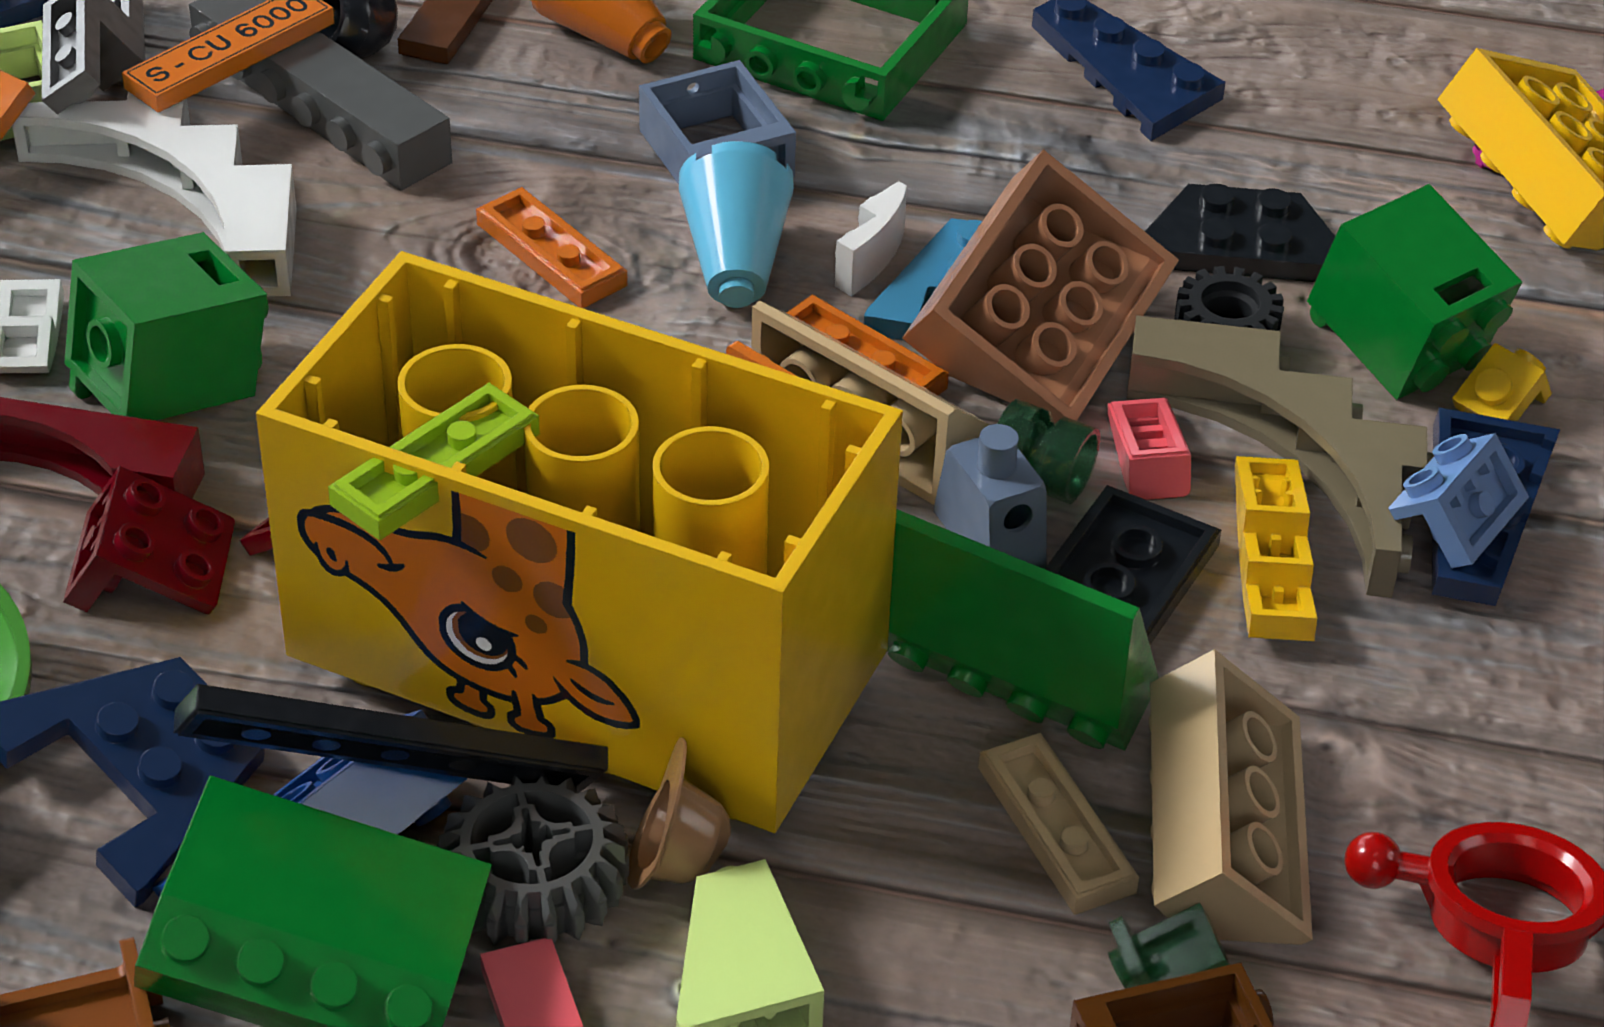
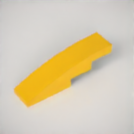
(1274, 549)

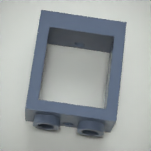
(718, 93)

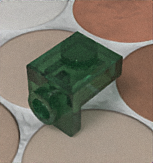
(1167, 949)

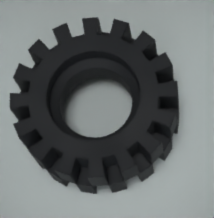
(1230, 296)

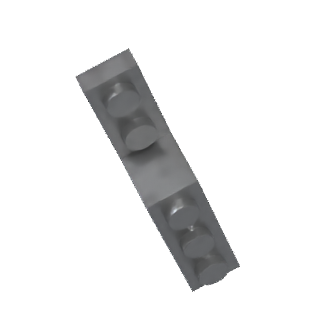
(88, 47)

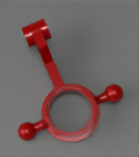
(1507, 944)

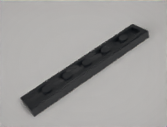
(383, 738)

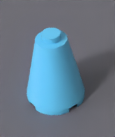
(736, 217)

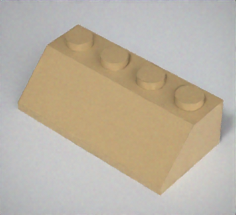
(928, 420)
(1228, 804)

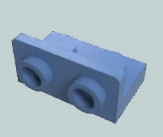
(1463, 495)

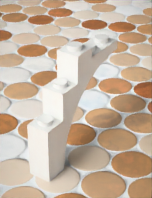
(198, 165)

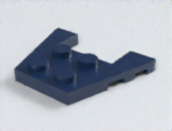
(128, 731)

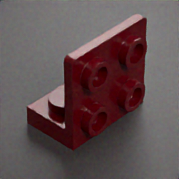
(153, 540)

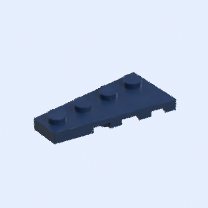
(1137, 70)

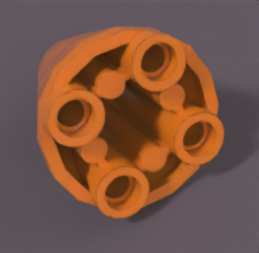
(625, 26)

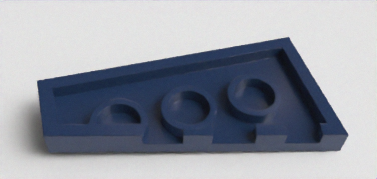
(1529, 452)

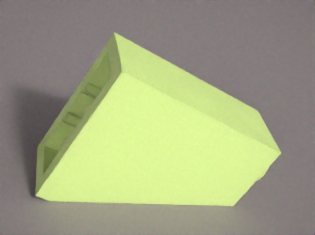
(746, 956)

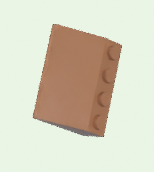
(1042, 293)

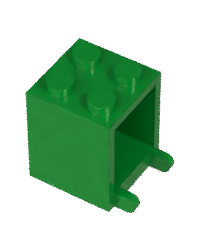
(1413, 292)
(164, 328)

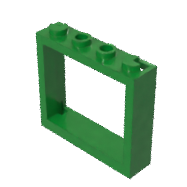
(724, 37)

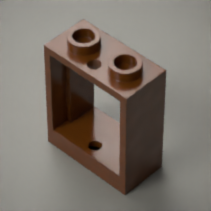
(1197, 999)

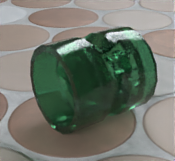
(1057, 451)

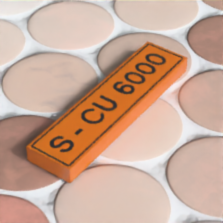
(225, 50)

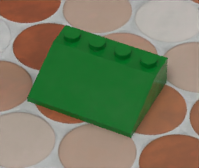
(1018, 634)
(308, 917)

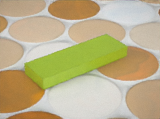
(388, 501)

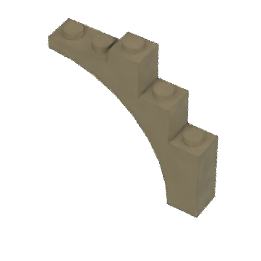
(1307, 417)

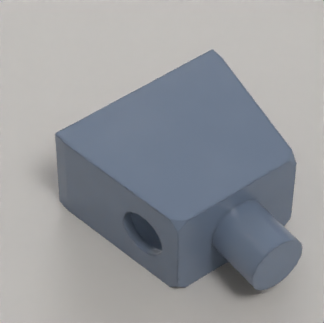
(994, 495)

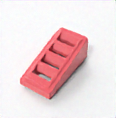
(1150, 448)

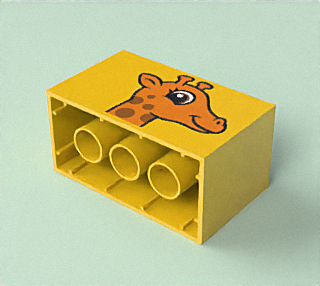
(647, 570)

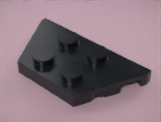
(1244, 229)

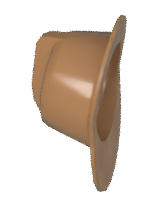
(679, 830)

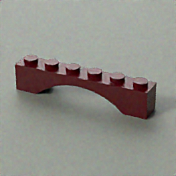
(94, 444)

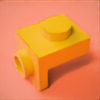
(1503, 384)

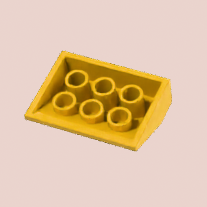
(1539, 132)

